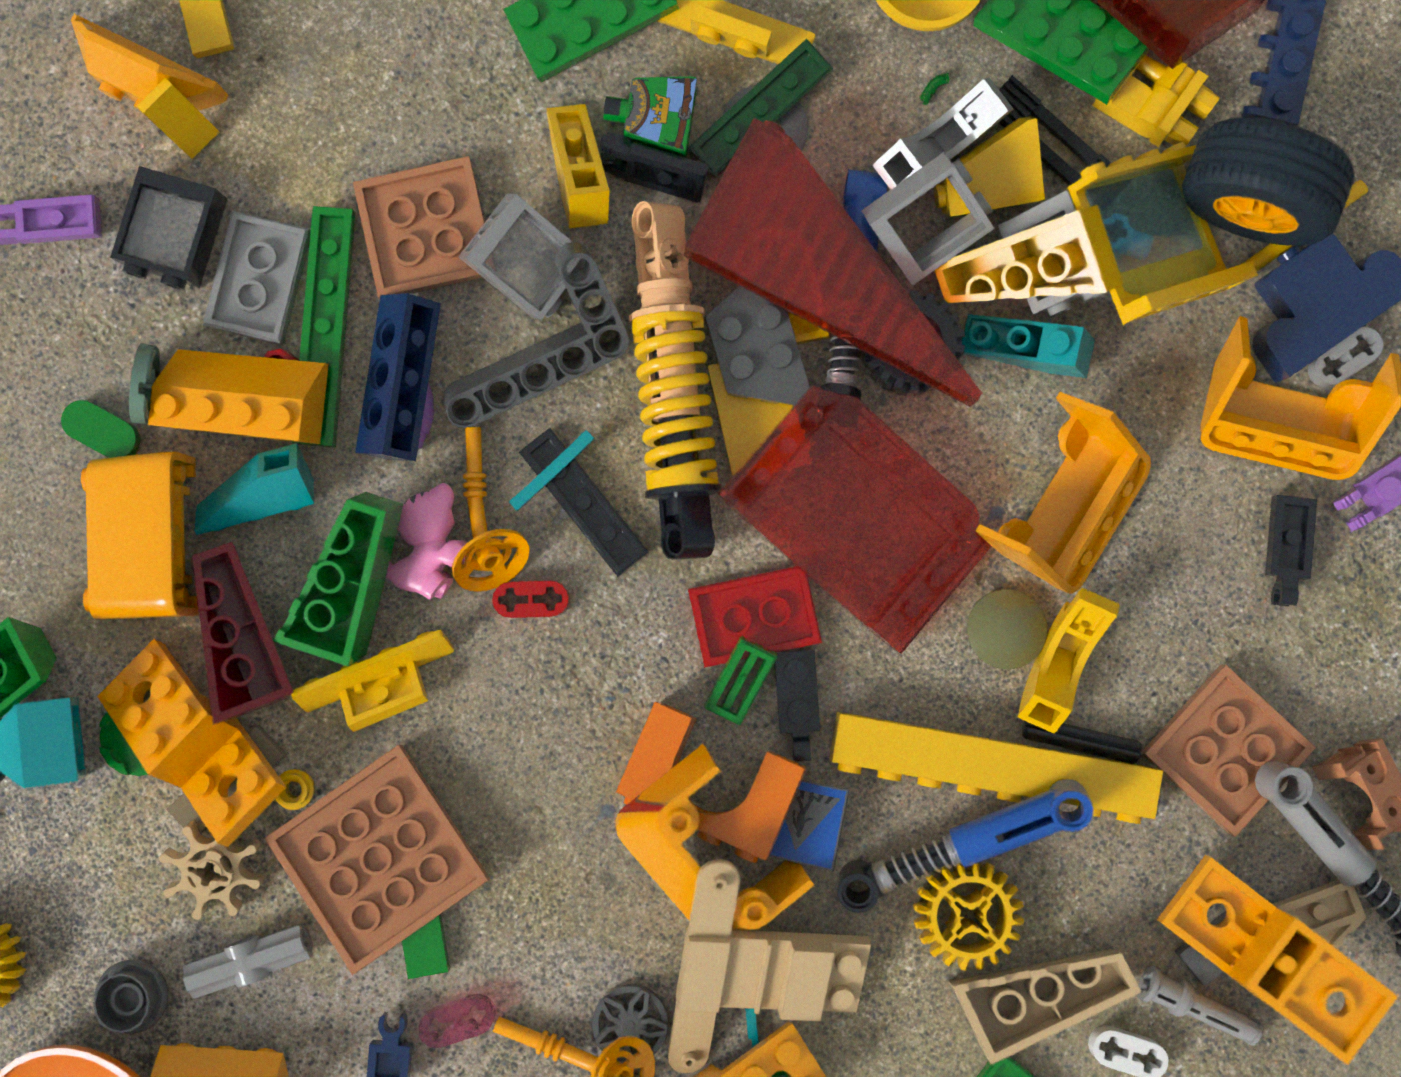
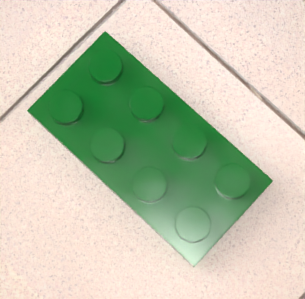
(569, 31)
(1067, 39)

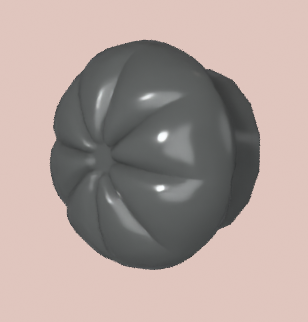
(130, 997)

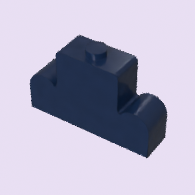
(1320, 302)

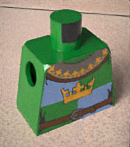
(656, 112)

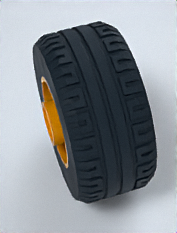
(1268, 181)

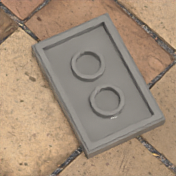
(257, 278)

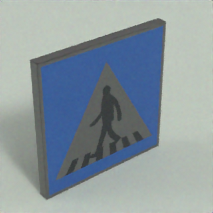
(813, 826)

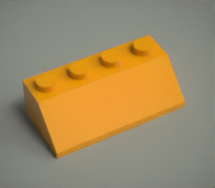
(240, 396)

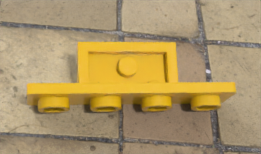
(738, 28)
(379, 684)

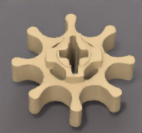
(197, 875)

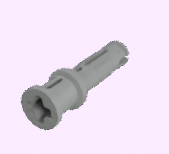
(1183, 1000)

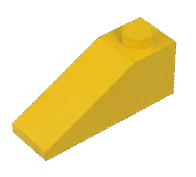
(578, 166)

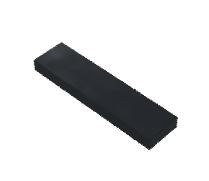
(586, 505)

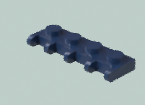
(1288, 61)

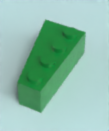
(346, 583)

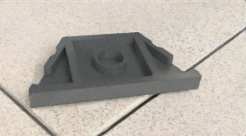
(756, 349)

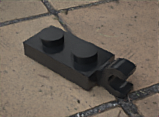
(1290, 546)
(797, 699)

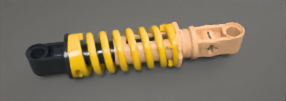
(671, 380)

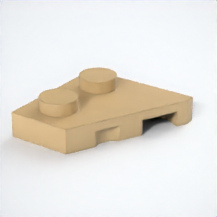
(1327, 910)

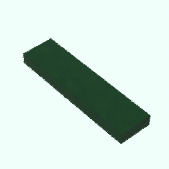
(765, 101)

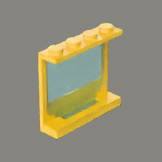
(1156, 238)

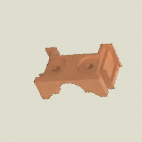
(1374, 771)

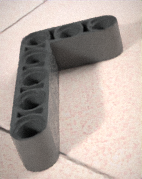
(546, 352)

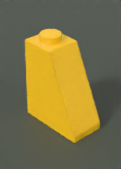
(1002, 169)

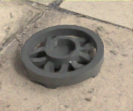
(630, 1019)

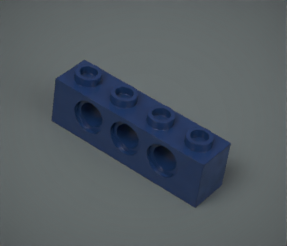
(398, 377)

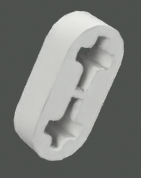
(1131, 1043)

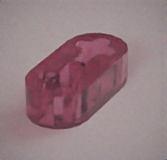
(460, 1029)

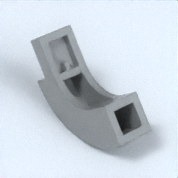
(951, 133)

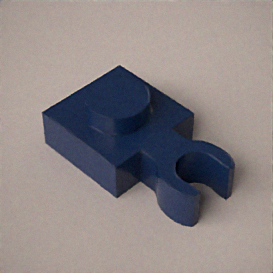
(390, 1055)

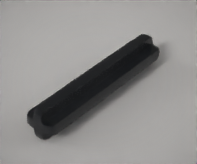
(1086, 741)

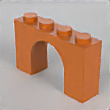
(748, 827)

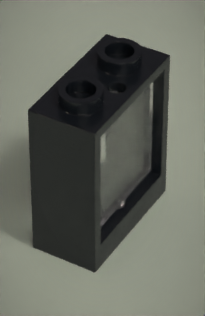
(168, 228)

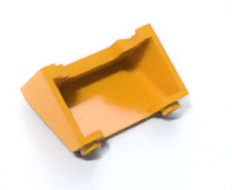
(137, 536)

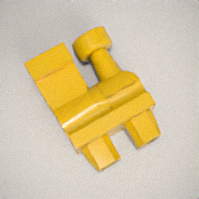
(1158, 109)

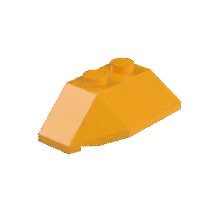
(134, 71)

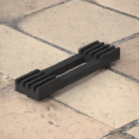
(1026, 104)

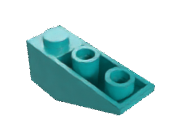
(1030, 344)
(262, 487)

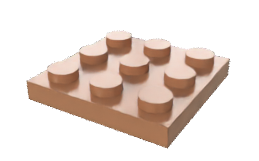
(420, 225)
(1219, 746)

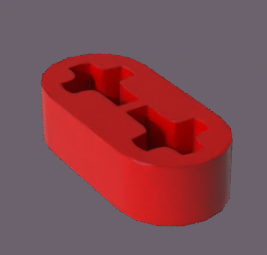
(529, 589)

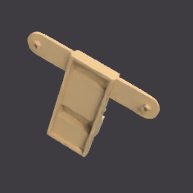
(754, 969)

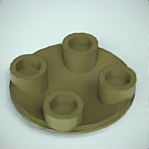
(1007, 629)

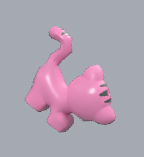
(426, 525)

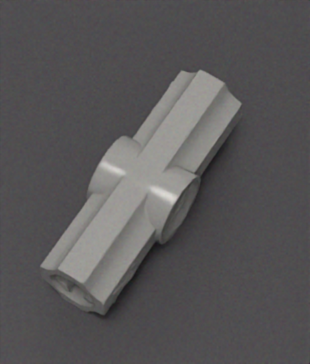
(247, 961)

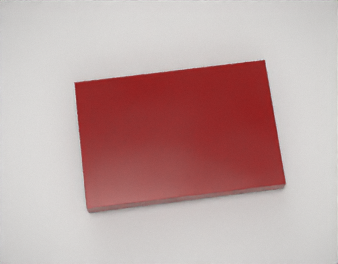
(764, 608)

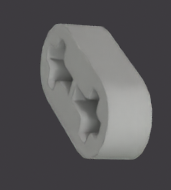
(1350, 364)

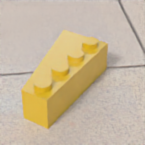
(1045, 260)

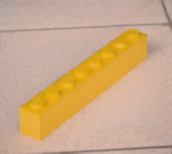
(990, 765)

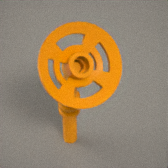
(485, 549)
(596, 1065)

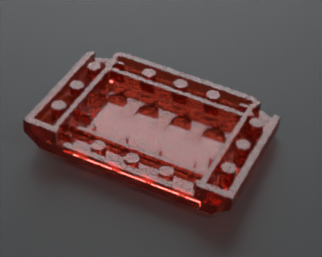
(859, 514)

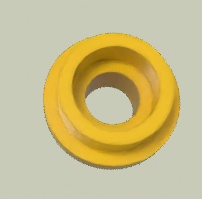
(307, 785)

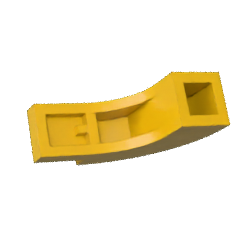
(1058, 667)

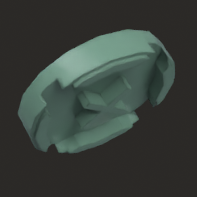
(145, 368)

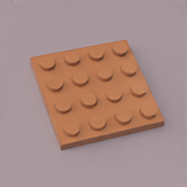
(377, 859)

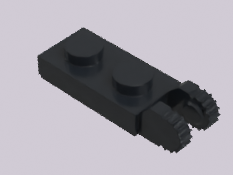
(653, 167)

